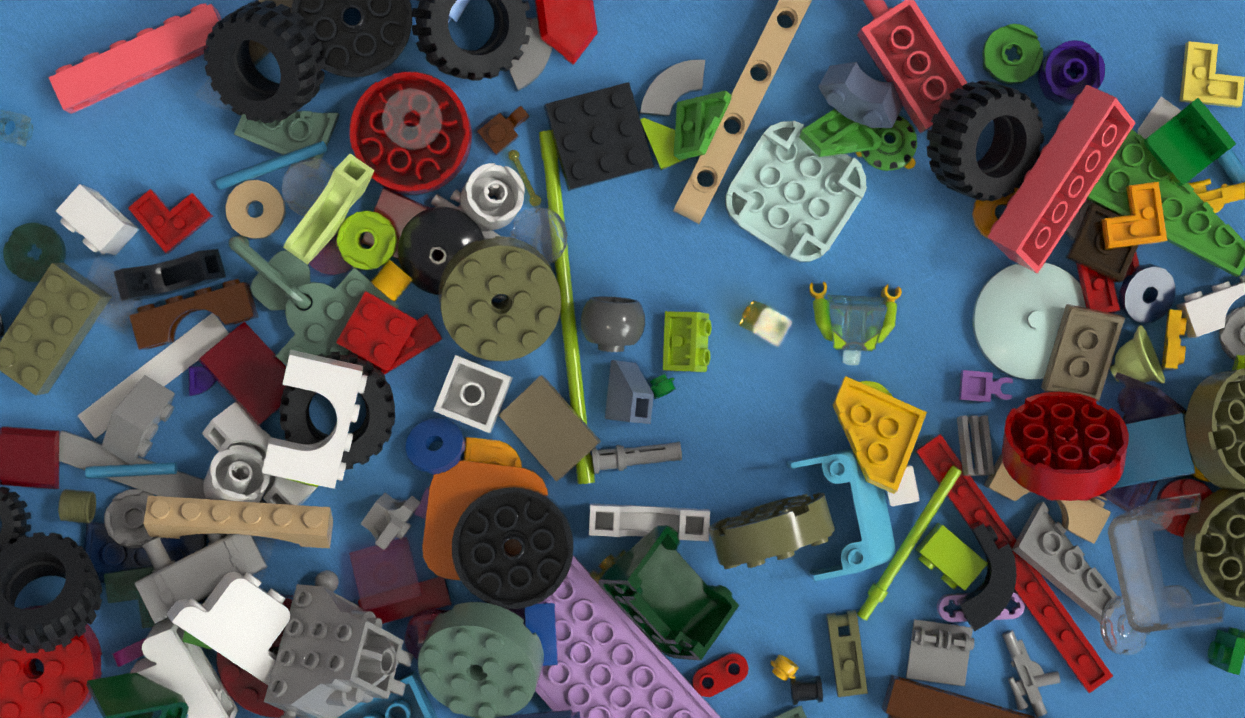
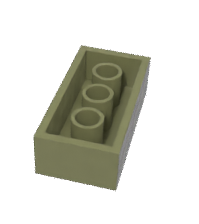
(50, 328)

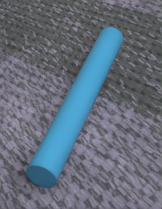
(131, 470)

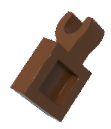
(500, 131)

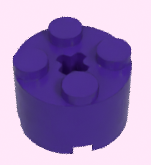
(1082, 60)

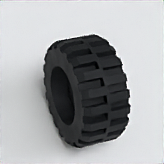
(485, 62)
(238, 78)
(957, 132)
(372, 433)
(63, 616)

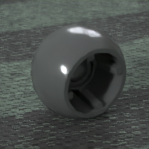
(612, 322)

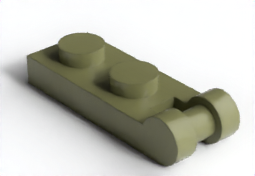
(847, 654)

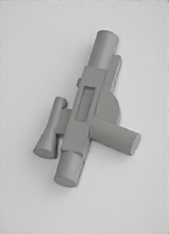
(1030, 676)

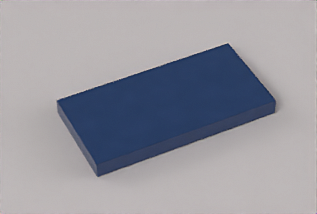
(110, 556)

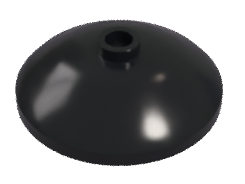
(433, 230)

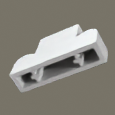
(185, 671)

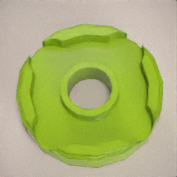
(384, 237)

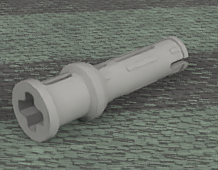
(621, 457)

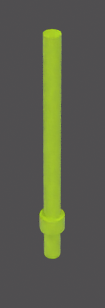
(879, 591)

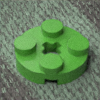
(997, 62)

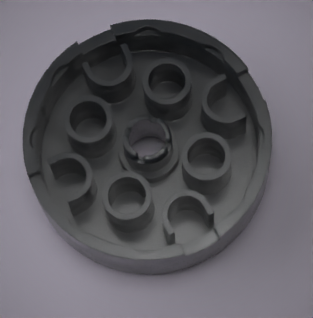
(362, 47)
(507, 578)

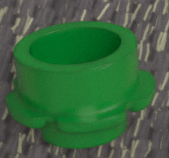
(662, 386)

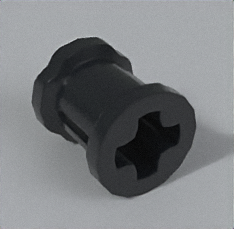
(806, 690)

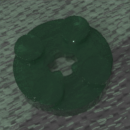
(21, 242)

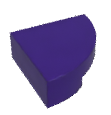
(199, 380)

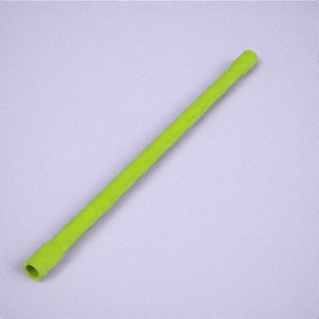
(549, 155)

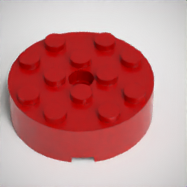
(409, 169)
(1064, 446)
(57, 690)

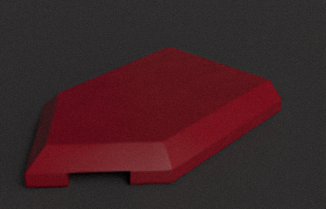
(29, 457)

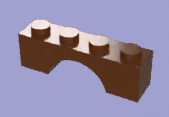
(158, 325)

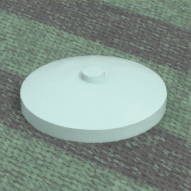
(1021, 315)

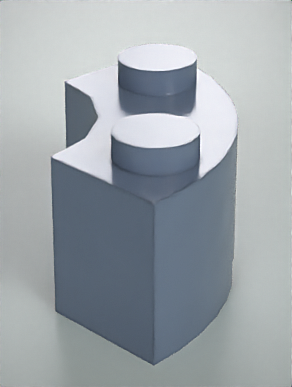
(860, 96)

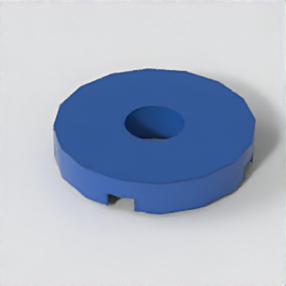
(432, 431)

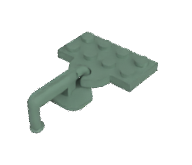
(287, 286)

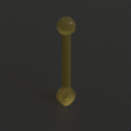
(514, 156)

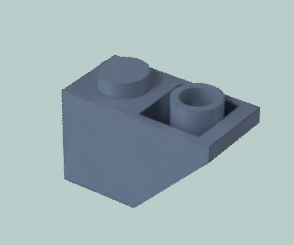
(628, 394)

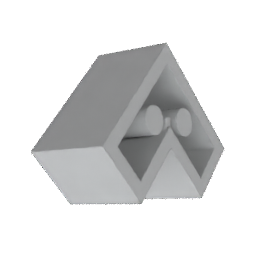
(137, 420)

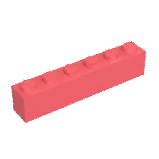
(134, 60)

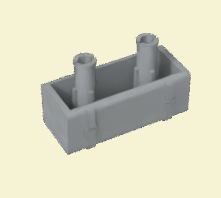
(196, 573)

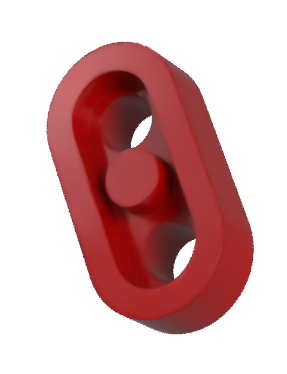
(719, 673)

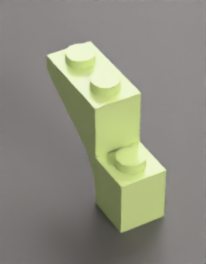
(330, 209)

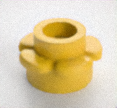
(784, 668)

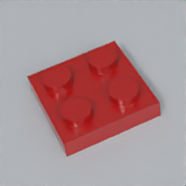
(376, 331)

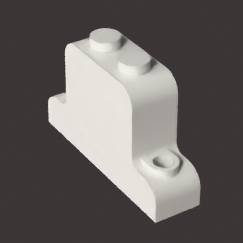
(237, 622)

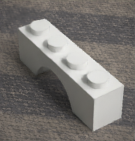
(1208, 311)
(238, 428)
(639, 520)

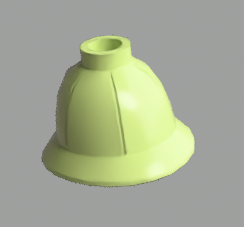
(1138, 359)

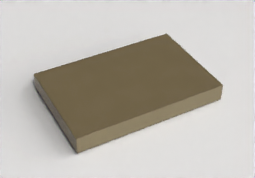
(1082, 351)
(549, 428)

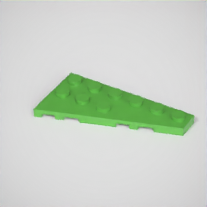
(1187, 217)

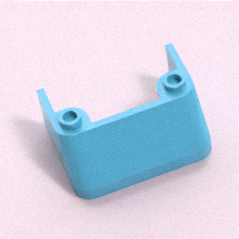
(871, 511)

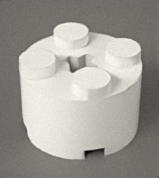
(497, 181)
(236, 476)

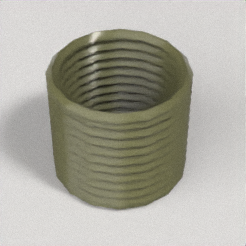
(77, 506)

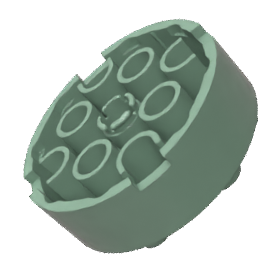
(481, 660)

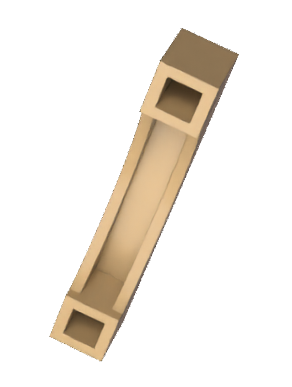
(188, 516)

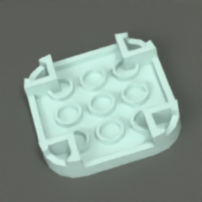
(794, 195)

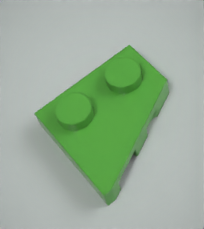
(698, 122)
(838, 135)

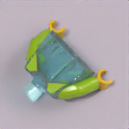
(854, 321)

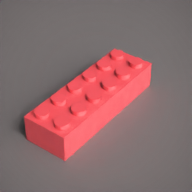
(1061, 178)

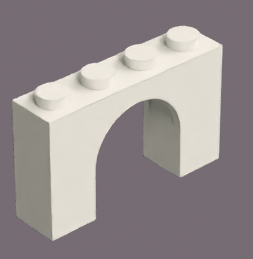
(320, 461)

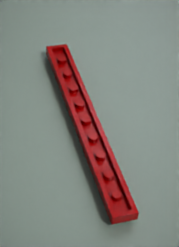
(1029, 582)

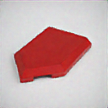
(567, 25)

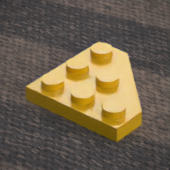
(878, 430)

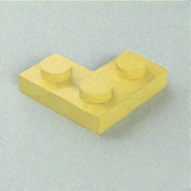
(1202, 82)

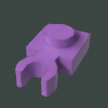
(979, 386)

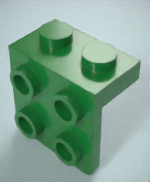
(1189, 142)
(1228, 650)

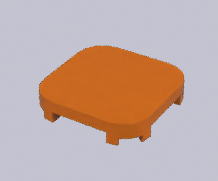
(452, 494)

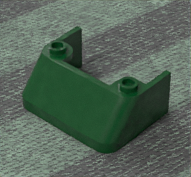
(135, 697)

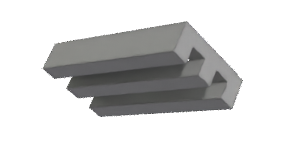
(979, 446)

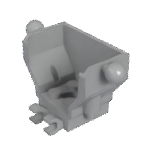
(332, 655)

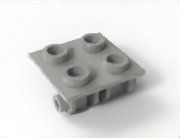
(939, 652)

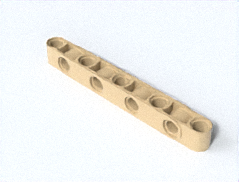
(742, 108)

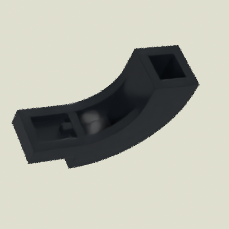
(170, 276)
(999, 583)

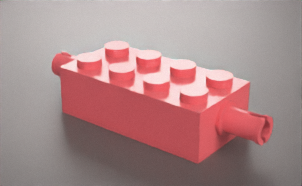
(911, 58)

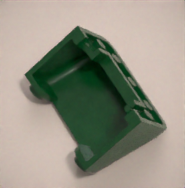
(668, 596)

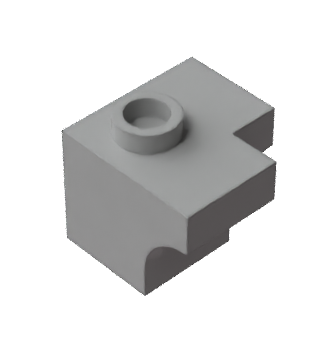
(389, 519)

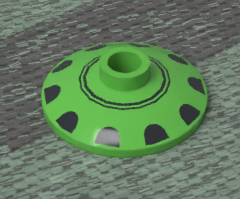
(893, 155)

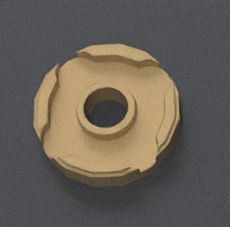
(239, 202)

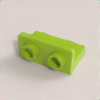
(686, 341)

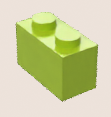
(951, 557)

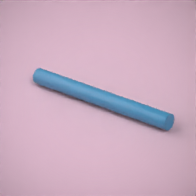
(271, 165)

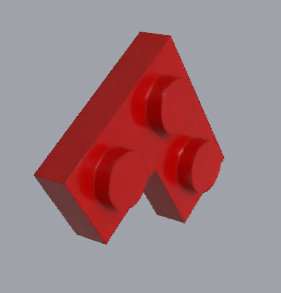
(168, 226)
(1100, 290)

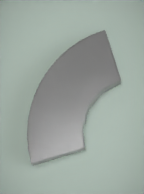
(533, 59)
(671, 86)

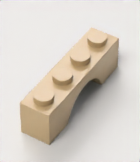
(1078, 517)

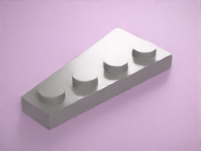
(1055, 557)

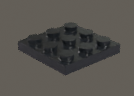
(598, 136)

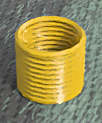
(391, 280)

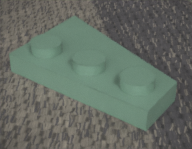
(290, 134)

